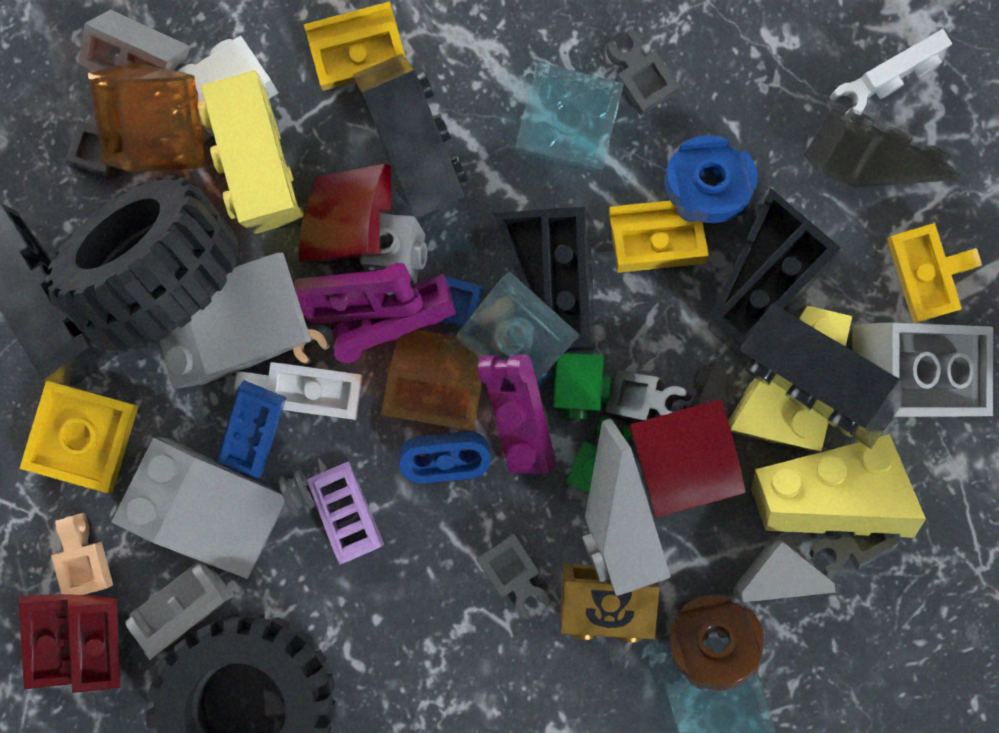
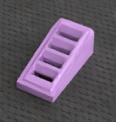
(342, 552)

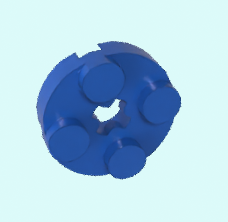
(705, 202)

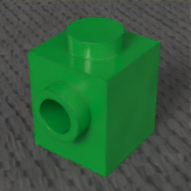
(580, 385)

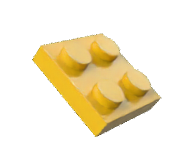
(79, 437)

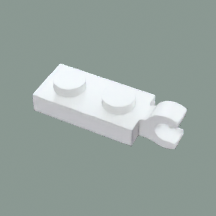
(887, 76)
(310, 389)

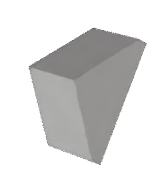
(780, 574)

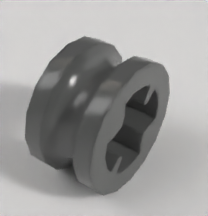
(296, 492)

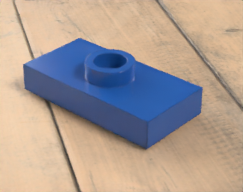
(251, 429)

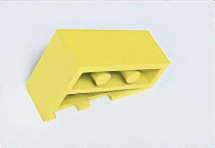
(249, 153)
(770, 415)
(840, 491)

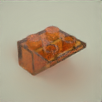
(147, 118)
(433, 381)

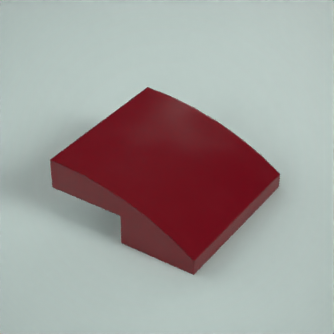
(344, 214)
(687, 458)
(69, 641)

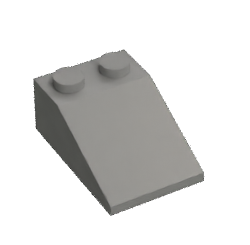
(242, 326)
(938, 365)
(199, 507)
(619, 519)

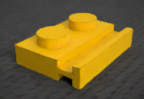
(352, 43)
(655, 237)

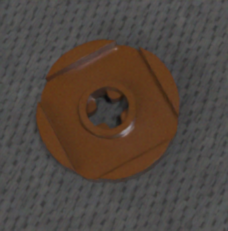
(704, 666)

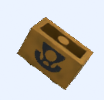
(594, 610)

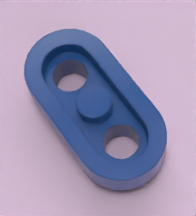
(444, 457)

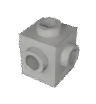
(399, 243)

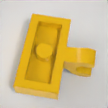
(927, 273)

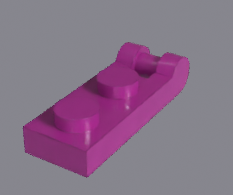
(358, 296)
(358, 335)
(518, 413)

